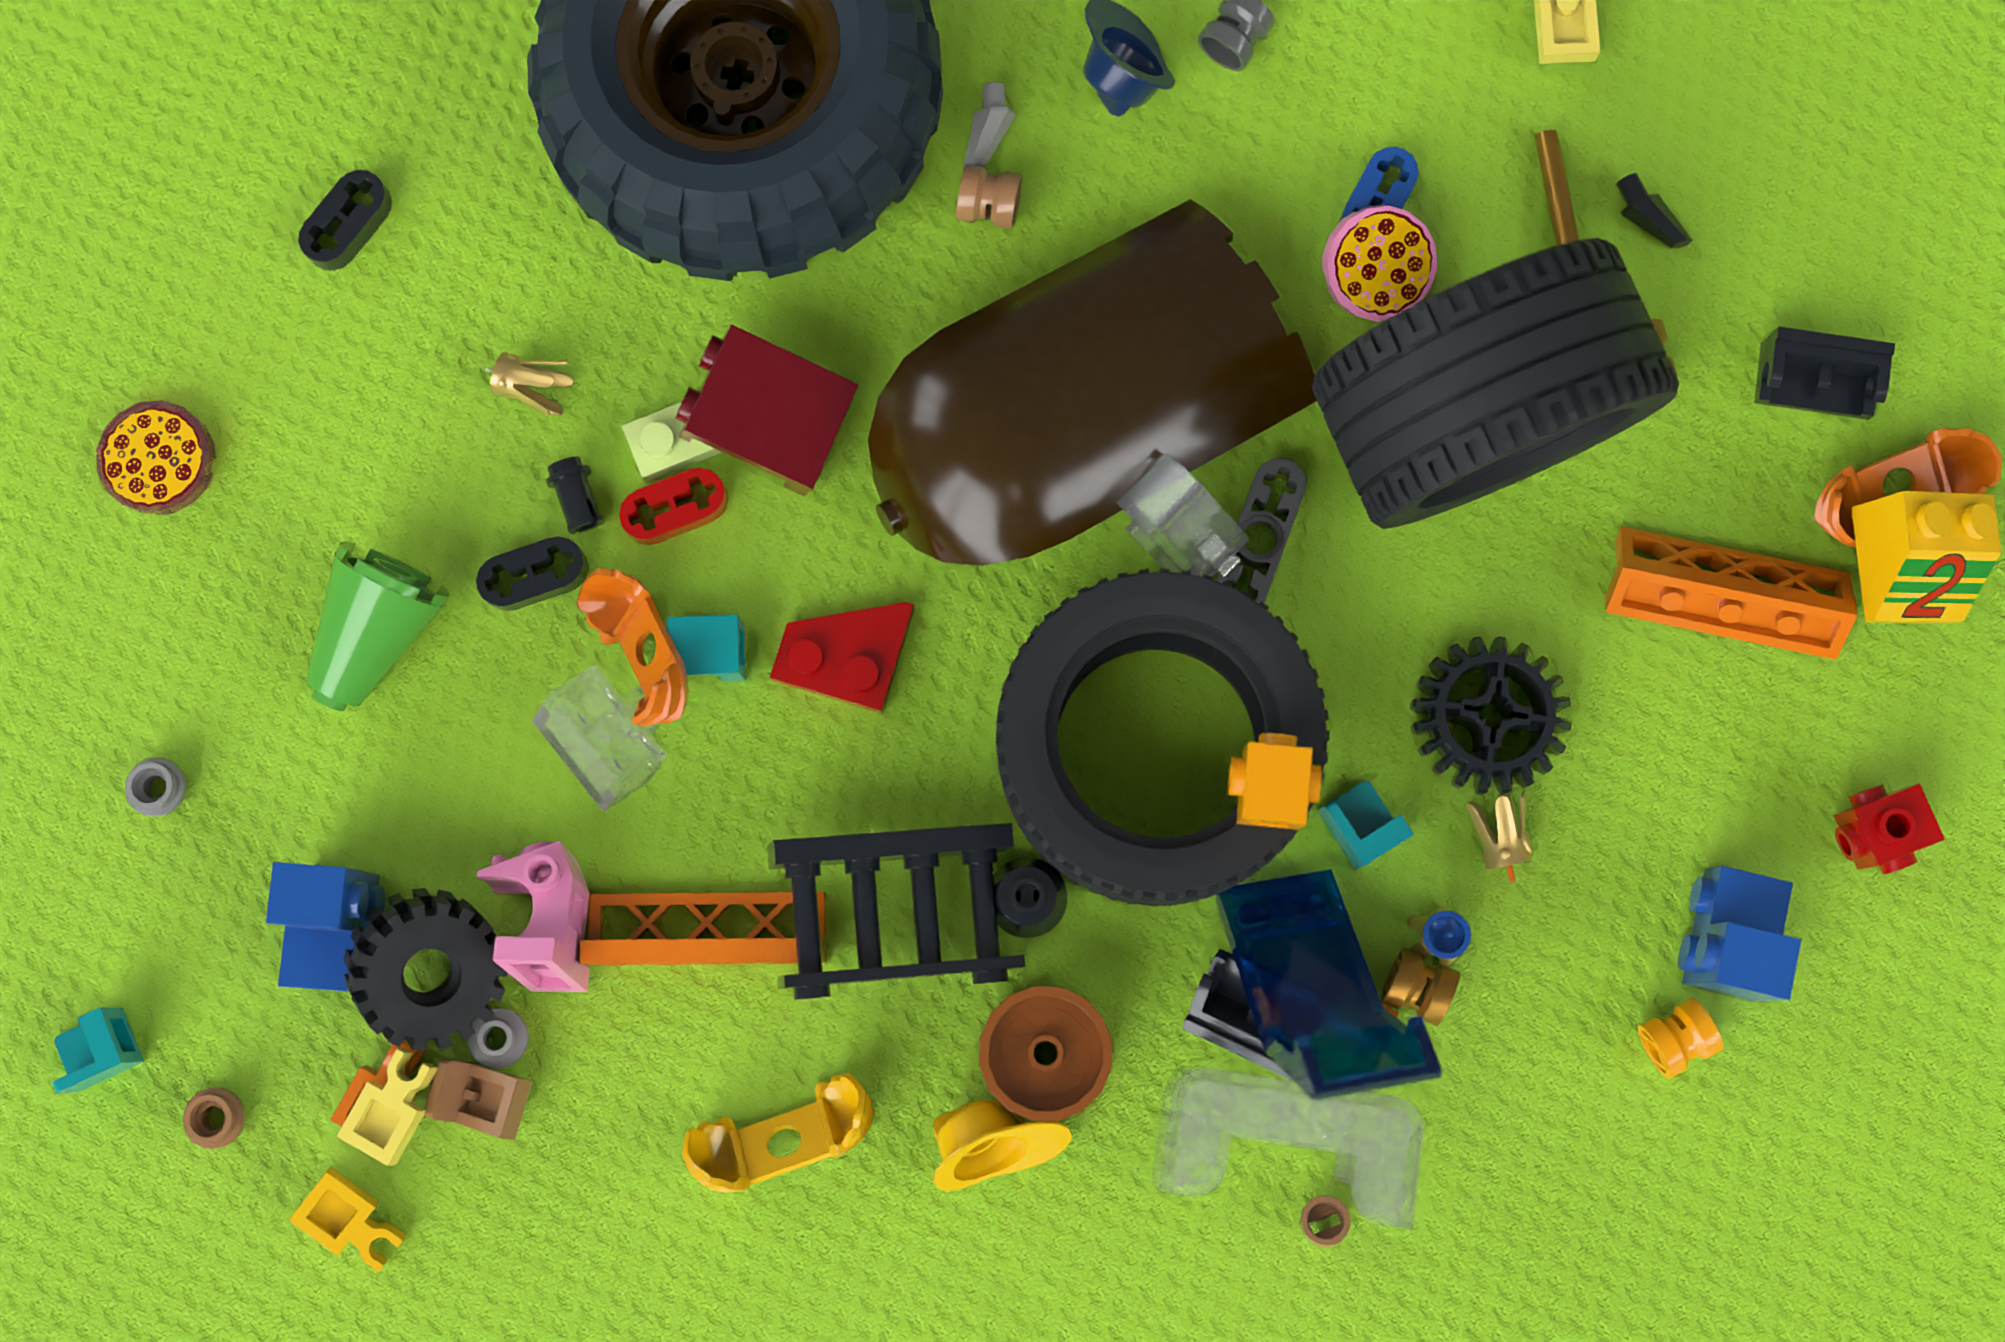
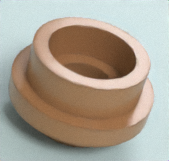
(197, 1123)

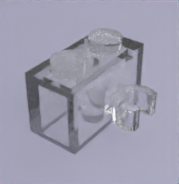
(1182, 520)
(596, 737)

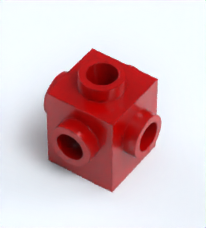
(1886, 828)

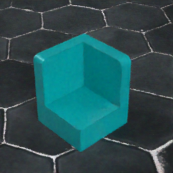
(711, 645)
(1363, 825)
(96, 1049)

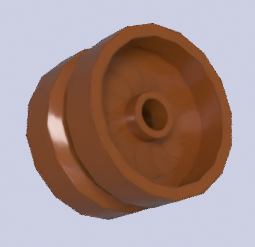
(1081, 1060)

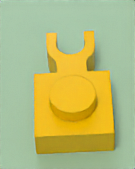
(339, 1214)

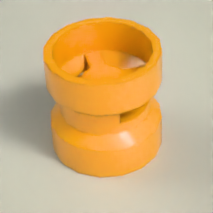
(1680, 1038)

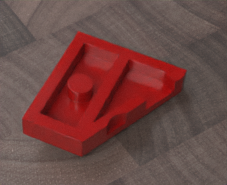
(845, 654)

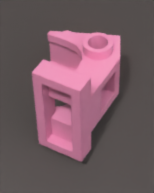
(549, 948)

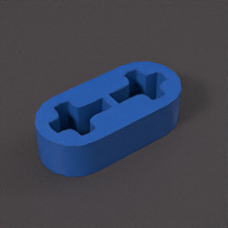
(1366, 190)

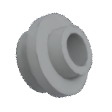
(140, 782)
(515, 1045)

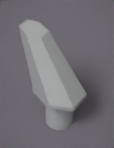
(988, 125)

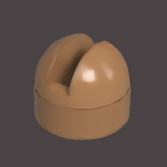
(1319, 1210)

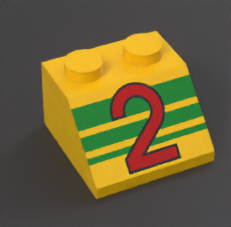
(1924, 554)

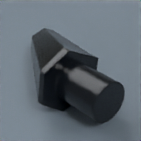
(1651, 213)

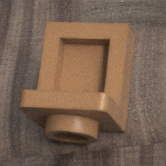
(477, 1097)

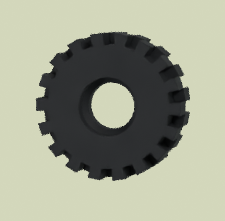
(398, 934)

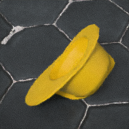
(991, 1141)

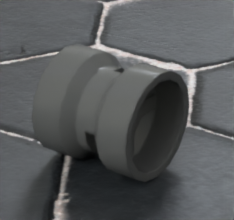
(1235, 31)

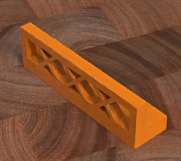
(1731, 599)
(693, 950)

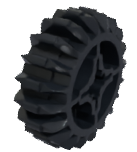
(1496, 692)

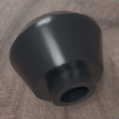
(1028, 916)

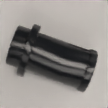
(574, 494)

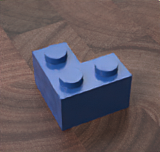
(319, 915)
(1739, 936)

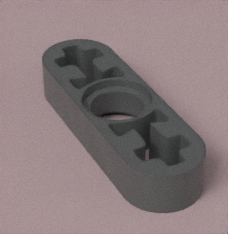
(1287, 505)

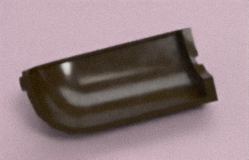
(1077, 386)

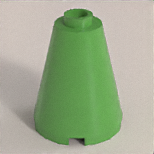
(366, 624)

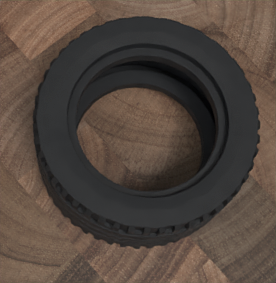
(1493, 381)
(1125, 617)

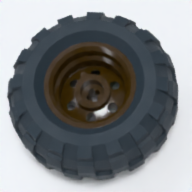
(714, 191)

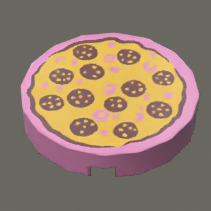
(1379, 262)

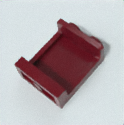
(766, 407)

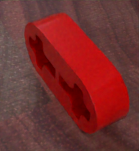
(669, 493)

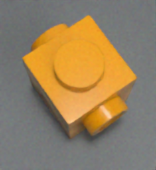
(1274, 782)

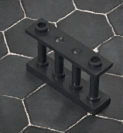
(861, 858)

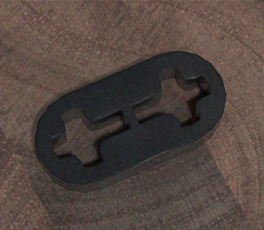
(345, 220)
(527, 561)

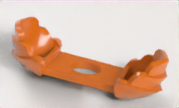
(1945, 463)
(626, 614)

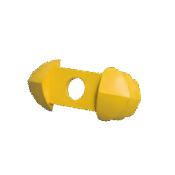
(739, 1158)

